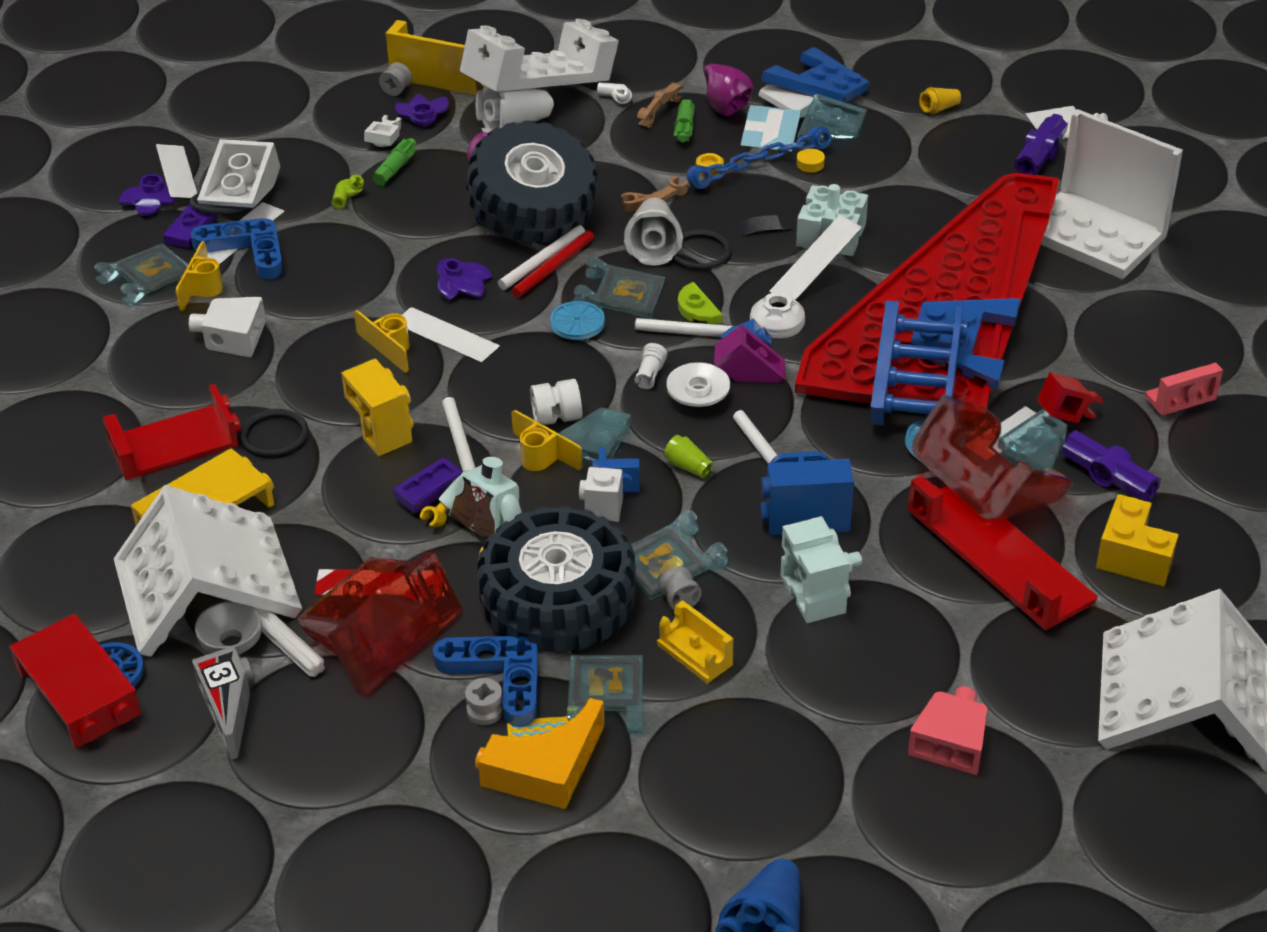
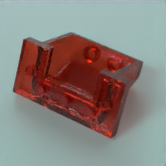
(382, 615)

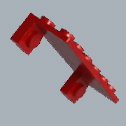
(1001, 555)

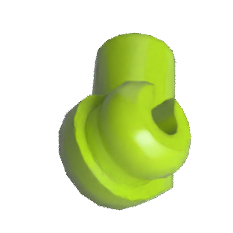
(347, 189)

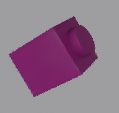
(748, 358)

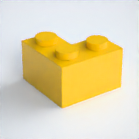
(381, 406)
(1132, 546)

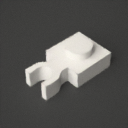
(383, 133)

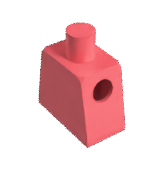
(950, 731)

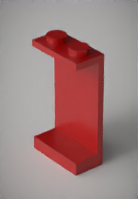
(174, 438)
(77, 679)

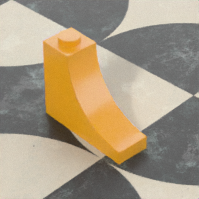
(544, 764)

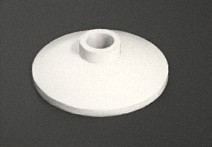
(698, 384)

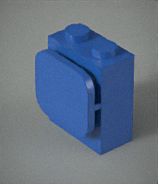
(805, 488)

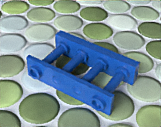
(892, 349)

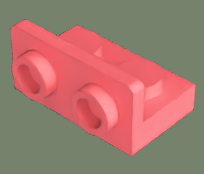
(1186, 389)

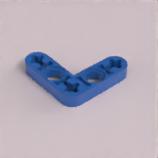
(252, 233)
(511, 666)

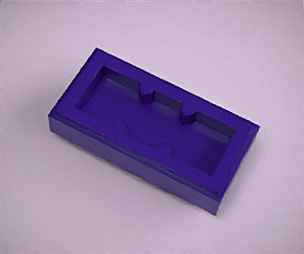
(180, 231)
(426, 485)

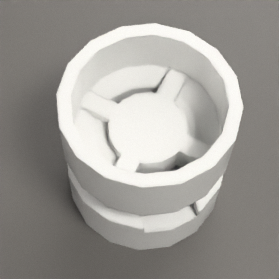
(556, 402)

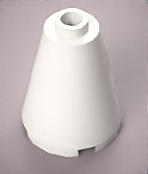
(511, 106)
(653, 233)

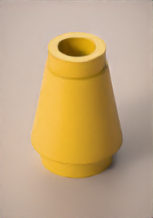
(938, 99)

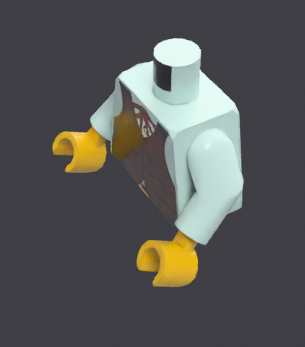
(478, 499)

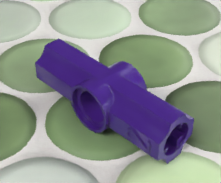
(1041, 144)
(1111, 466)

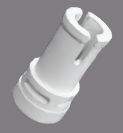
(651, 362)

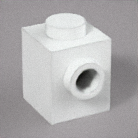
(603, 492)

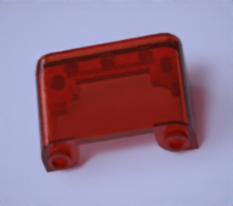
(959, 449)

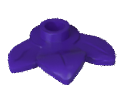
(421, 110)
(147, 195)
(462, 278)

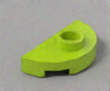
(696, 305)

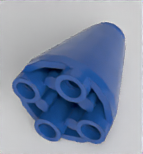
(765, 902)

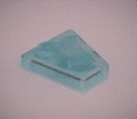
(838, 117)
(597, 430)
(1035, 440)

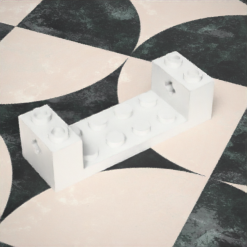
(500, 63)

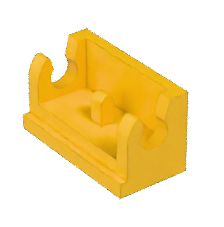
(696, 642)

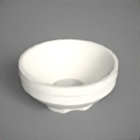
(781, 321)

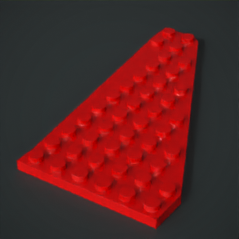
(974, 257)

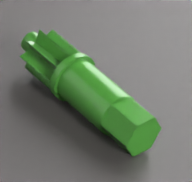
(684, 121)
(398, 157)

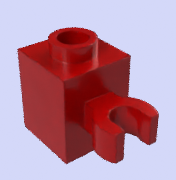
(1067, 398)

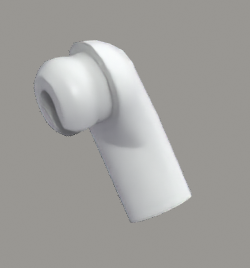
(618, 92)

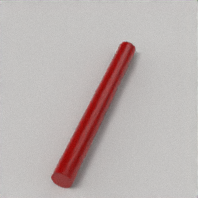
(552, 264)

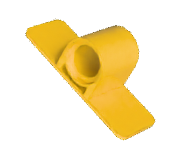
(200, 278)
(386, 335)
(542, 445)

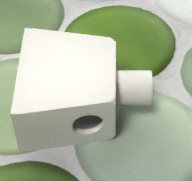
(231, 325)

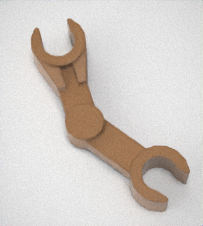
(669, 94)
(632, 201)

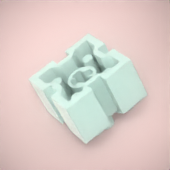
(823, 207)
(816, 569)

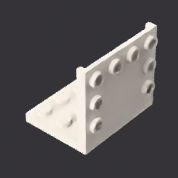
(1112, 195)
(202, 547)
(1183, 668)

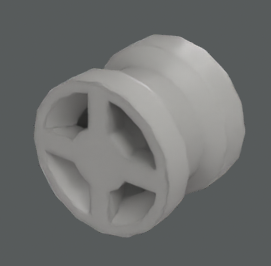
(395, 79)
(678, 586)
(484, 701)

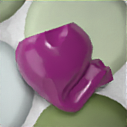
(727, 88)

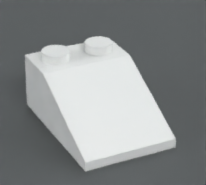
(240, 173)

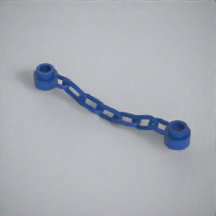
(813, 141)

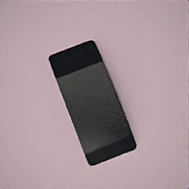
(764, 223)

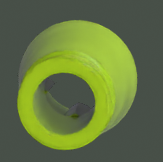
(687, 456)

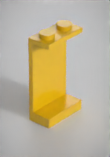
(429, 60)
(223, 479)

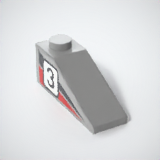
(226, 692)

